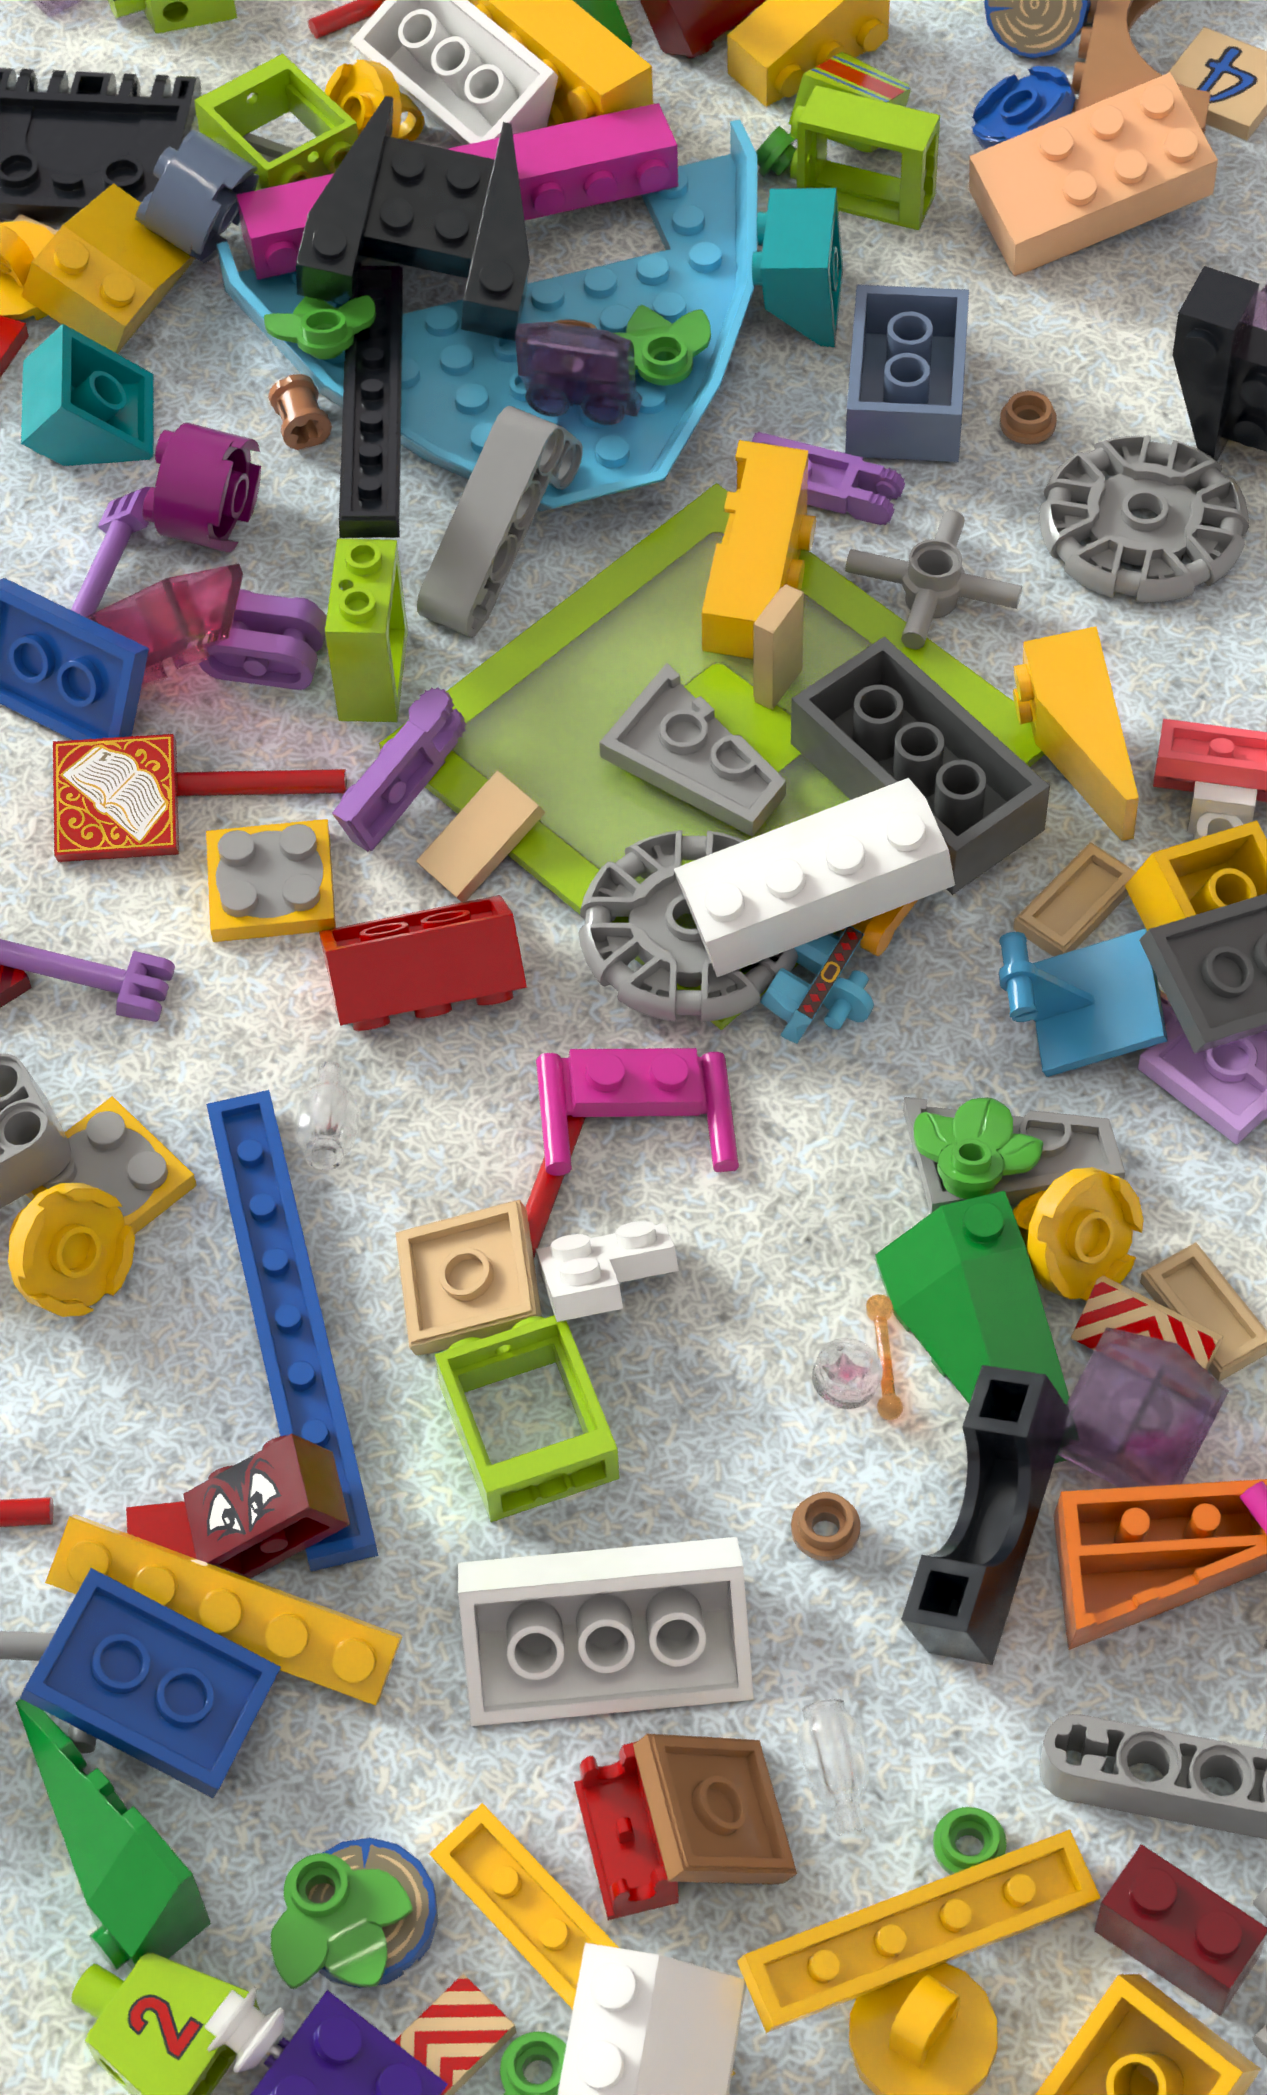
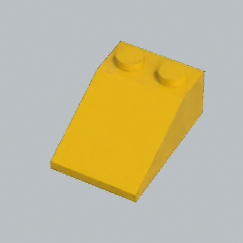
(104, 271)
(1076, 722)
(1200, 875)
(1147, 2046)

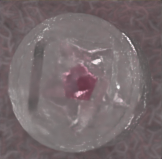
(847, 1373)

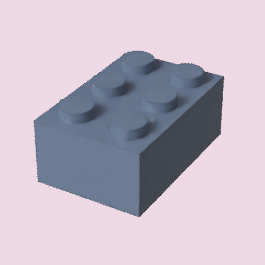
(907, 373)

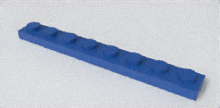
(287, 1306)

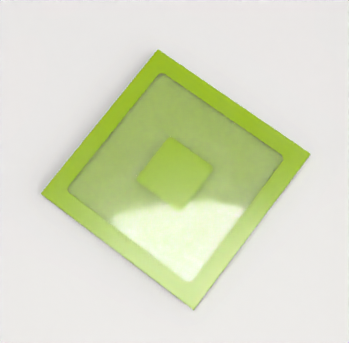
(577, 670)

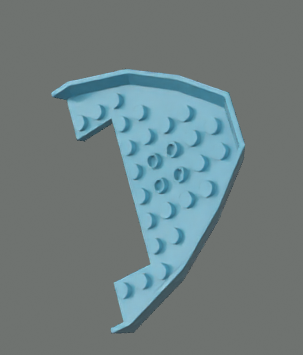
(464, 379)

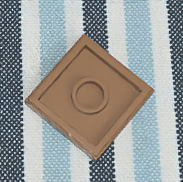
(714, 1810)

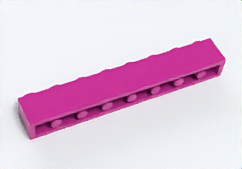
(557, 173)

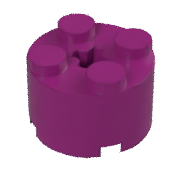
(202, 485)

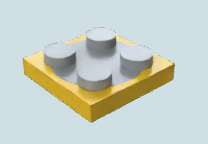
(270, 880)
(125, 1161)

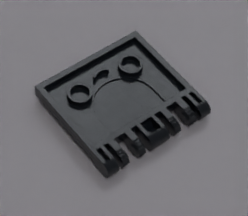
(74, 145)

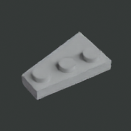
(689, 754)
(1067, 1145)

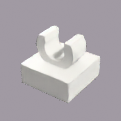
(1219, 808)

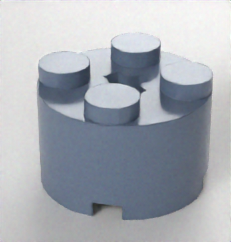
(196, 195)

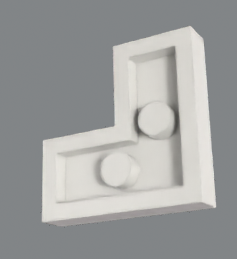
(586, 1272)

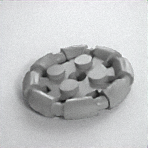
(1153, 479)
(667, 949)

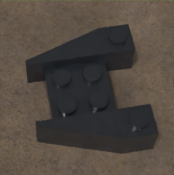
(425, 213)
(1222, 362)

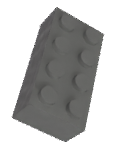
(891, 722)

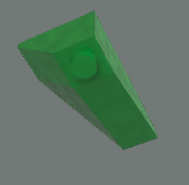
(971, 1293)
(125, 1869)

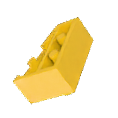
(793, 36)
(759, 544)

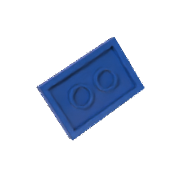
(66, 667)
(151, 1683)

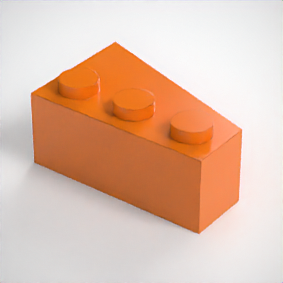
(1150, 1551)

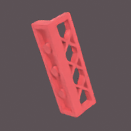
(1211, 755)

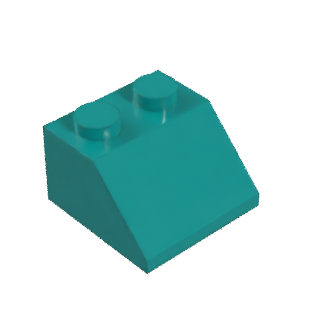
(801, 260)
(86, 403)

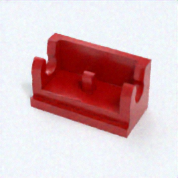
(622, 1837)

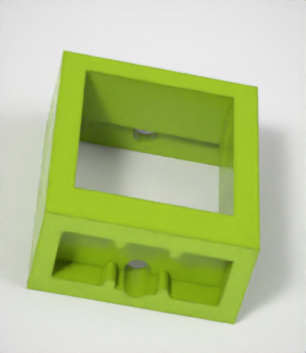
(276, 90)
(873, 123)
(366, 630)
(545, 1472)

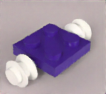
(327, 2055)

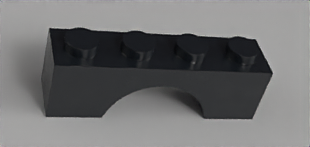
(969, 1584)

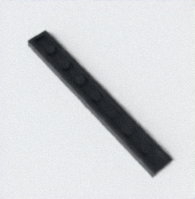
(373, 413)

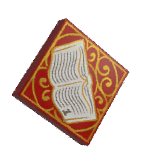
(115, 798)

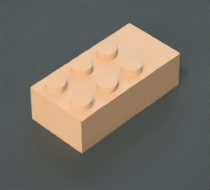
(1092, 174)

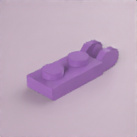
(835, 480)
(401, 769)

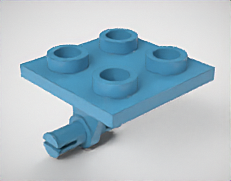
(1085, 1000)

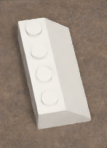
(459, 67)
(816, 876)
(605, 1631)
(650, 2026)

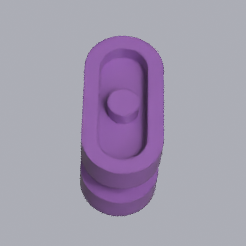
(270, 642)

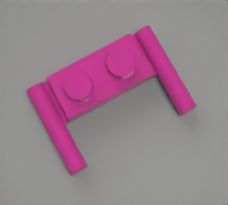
(630, 1086)

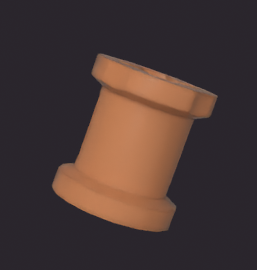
(296, 403)

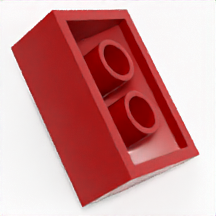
(423, 962)

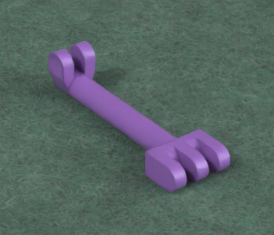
(119, 521)
(136, 986)

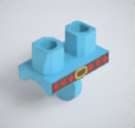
(799, 1001)

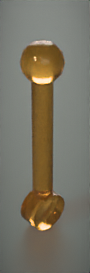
(880, 1310)

